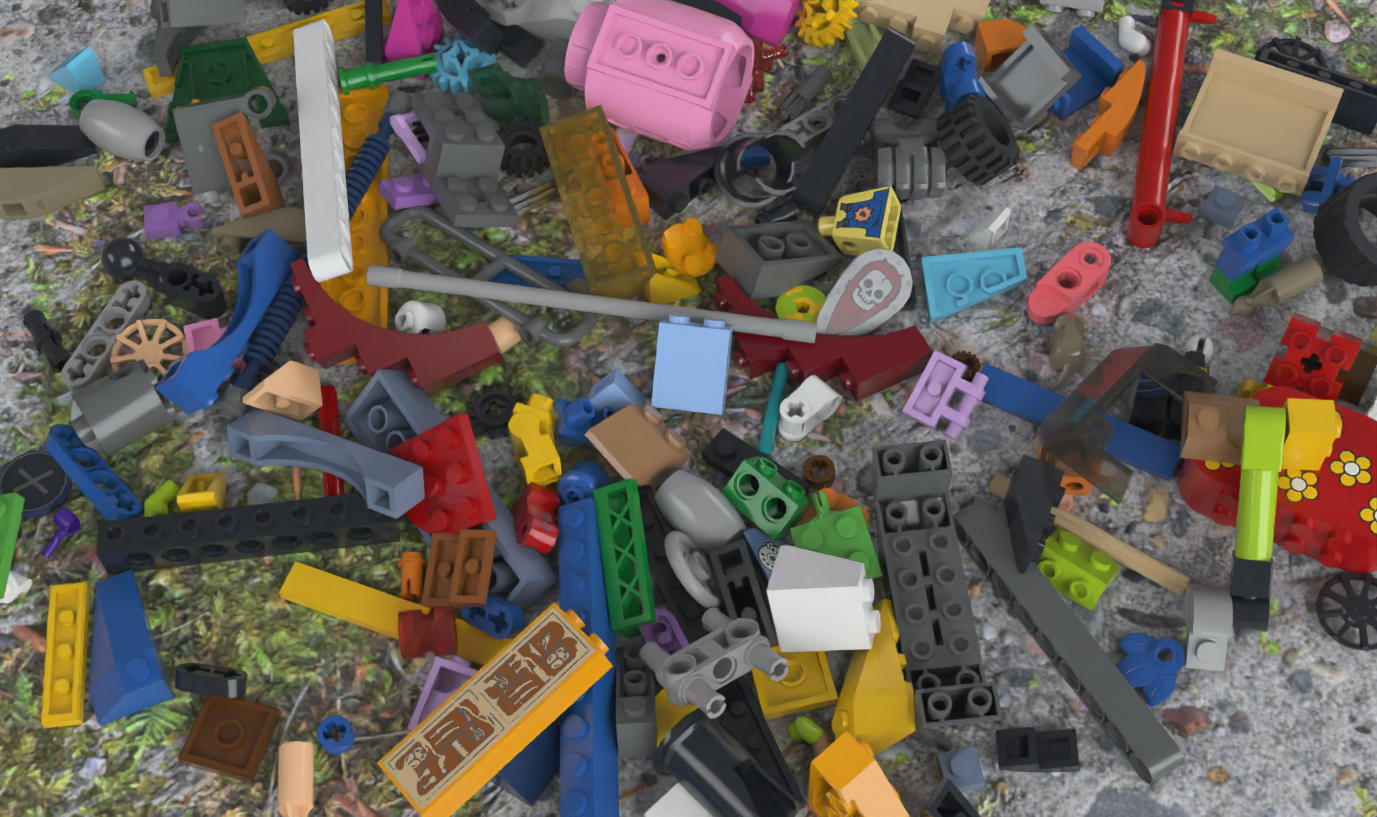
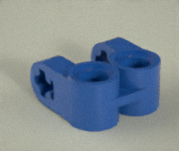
(958, 75)

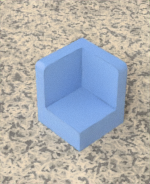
(615, 392)

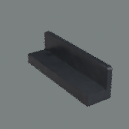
(1358, 101)

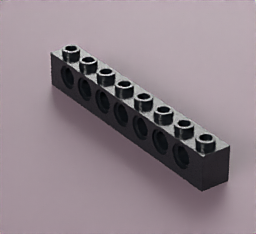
(242, 533)

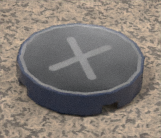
(38, 480)

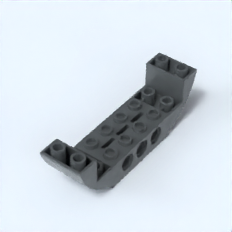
(929, 585)

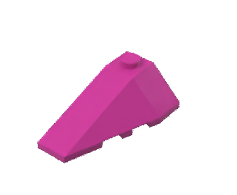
(766, 19)
(414, 31)

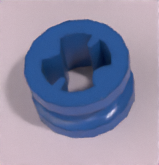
(330, 745)

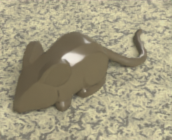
(1067, 347)

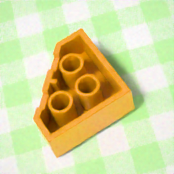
(851, 783)

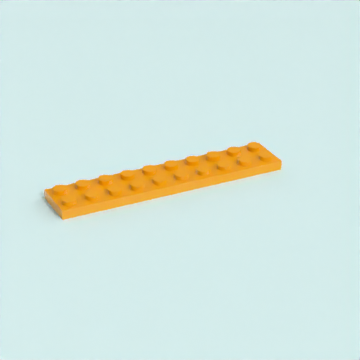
(359, 118)

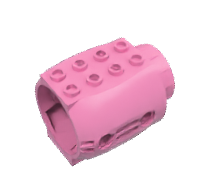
(662, 69)

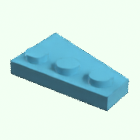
(968, 279)

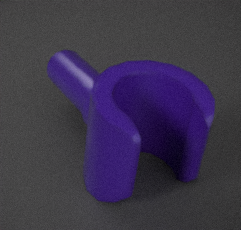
(67, 524)

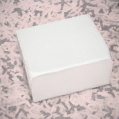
(991, 228)

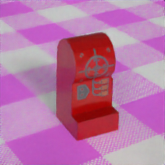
(536, 518)

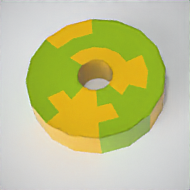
(798, 299)

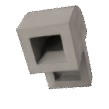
(1209, 625)

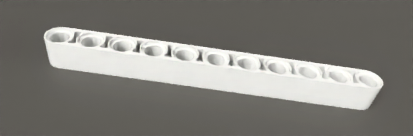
(322, 153)

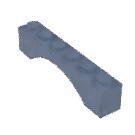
(383, 480)

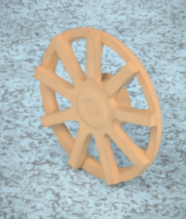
(150, 351)

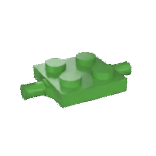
(839, 535)

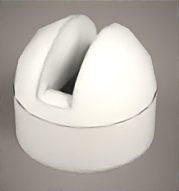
(1202, 340)

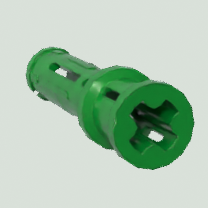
(371, 75)

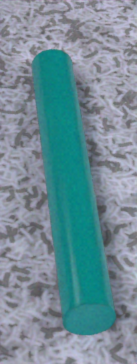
(772, 412)

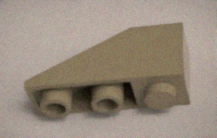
(41, 190)
(285, 222)

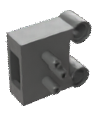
(199, 142)

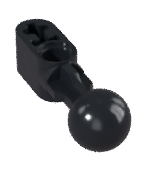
(198, 291)

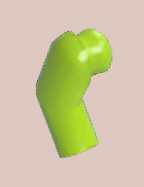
(158, 502)

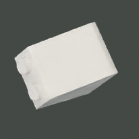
(821, 602)

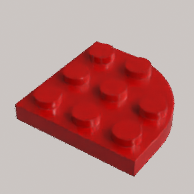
(452, 477)

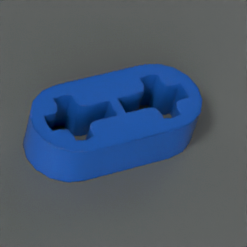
(491, 622)

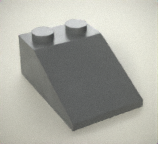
(775, 256)

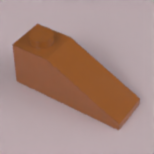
(247, 167)

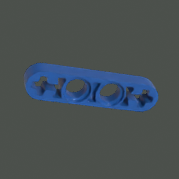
(67, 448)

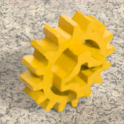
(825, 21)

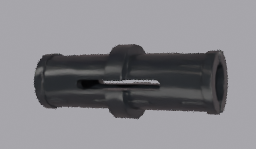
(46, 340)

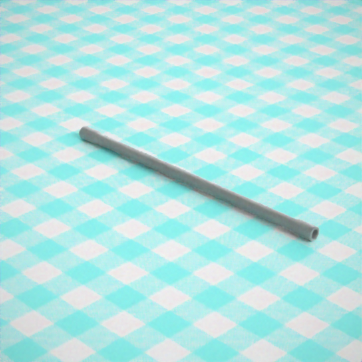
(397, 278)

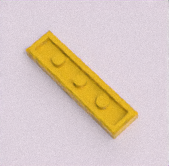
(65, 655)

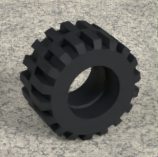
(977, 139)

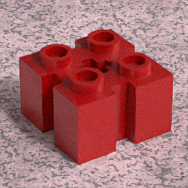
(1303, 340)

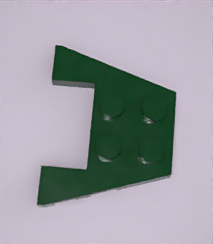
(218, 72)

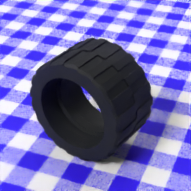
(1340, 236)

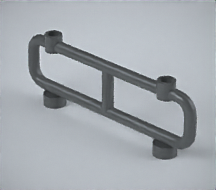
(530, 328)

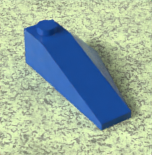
(124, 652)

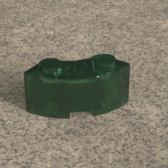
(508, 96)

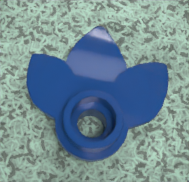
(1145, 669)

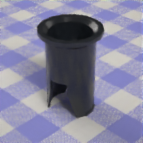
(745, 188)
(721, 770)

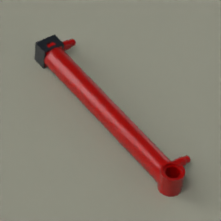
(1159, 123)

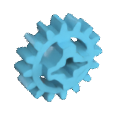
(449, 62)

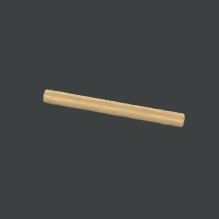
(1111, 545)

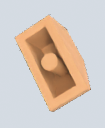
(289, 391)

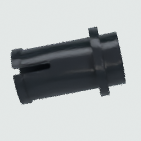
(781, 213)

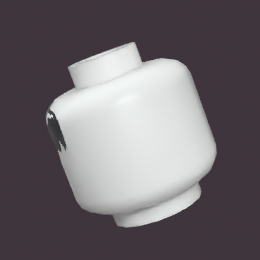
(420, 318)

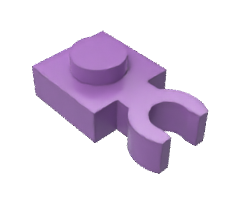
(167, 219)

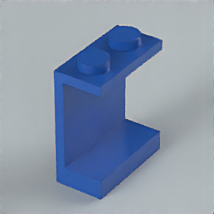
(1098, 71)

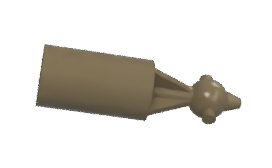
(1280, 286)

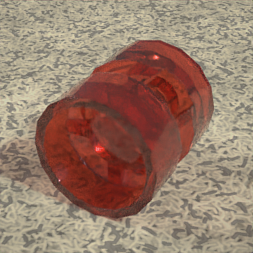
(427, 632)

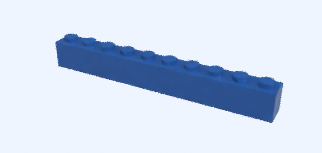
(589, 725)

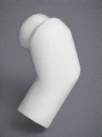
(1131, 39)

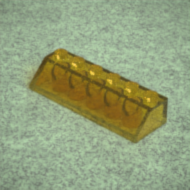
(599, 204)

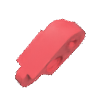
(1072, 271)

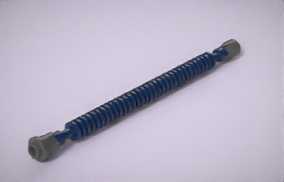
(288, 303)

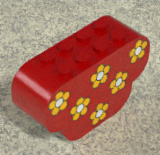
(1317, 512)

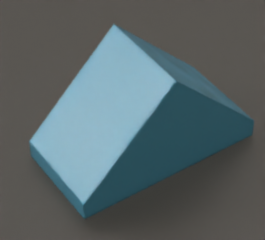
(79, 72)

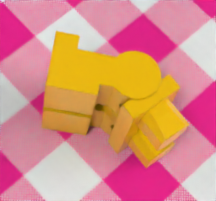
(534, 442)

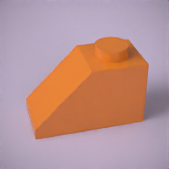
(997, 42)

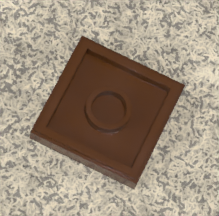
(230, 737)

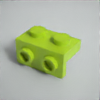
(1076, 568)

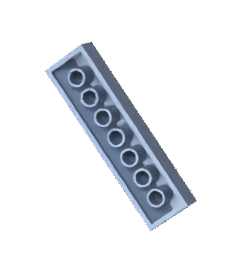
(396, 411)

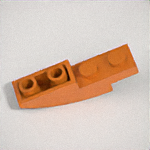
(1114, 117)

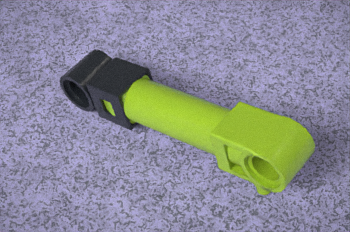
(1252, 557)

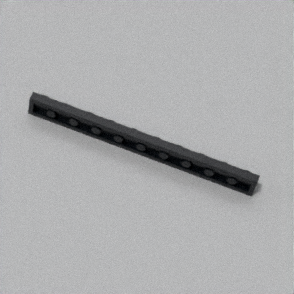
(741, 711)

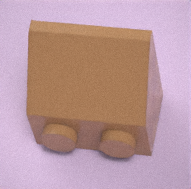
(640, 445)

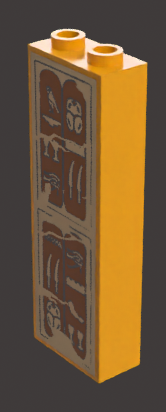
(496, 713)

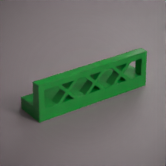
(618, 557)

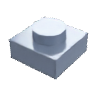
(1222, 206)
(961, 768)

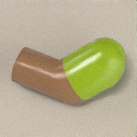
(811, 732)

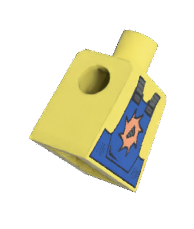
(864, 221)

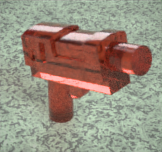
(763, 62)

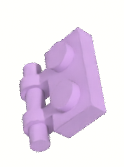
(936, 389)

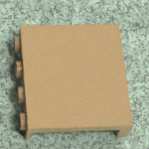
(1258, 122)

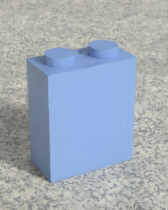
(692, 364)

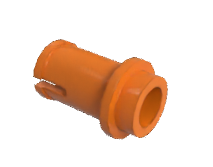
(412, 575)

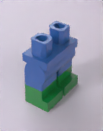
(1251, 255)

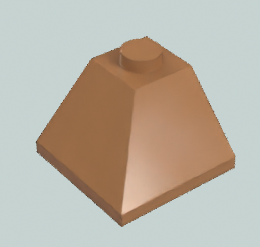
(1213, 426)

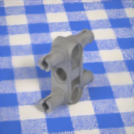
(713, 661)

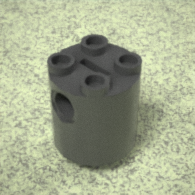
(120, 408)

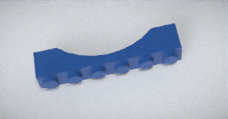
(261, 271)

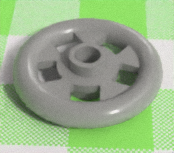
(693, 569)

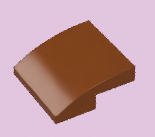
(459, 569)

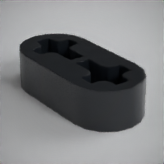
(211, 680)

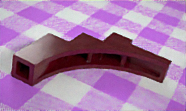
(434, 358)
(860, 363)

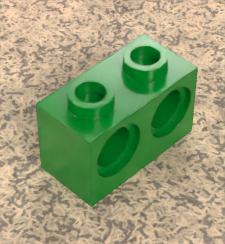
(762, 505)

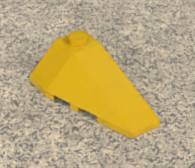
(874, 696)

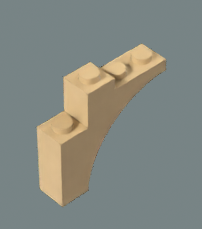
(924, 19)

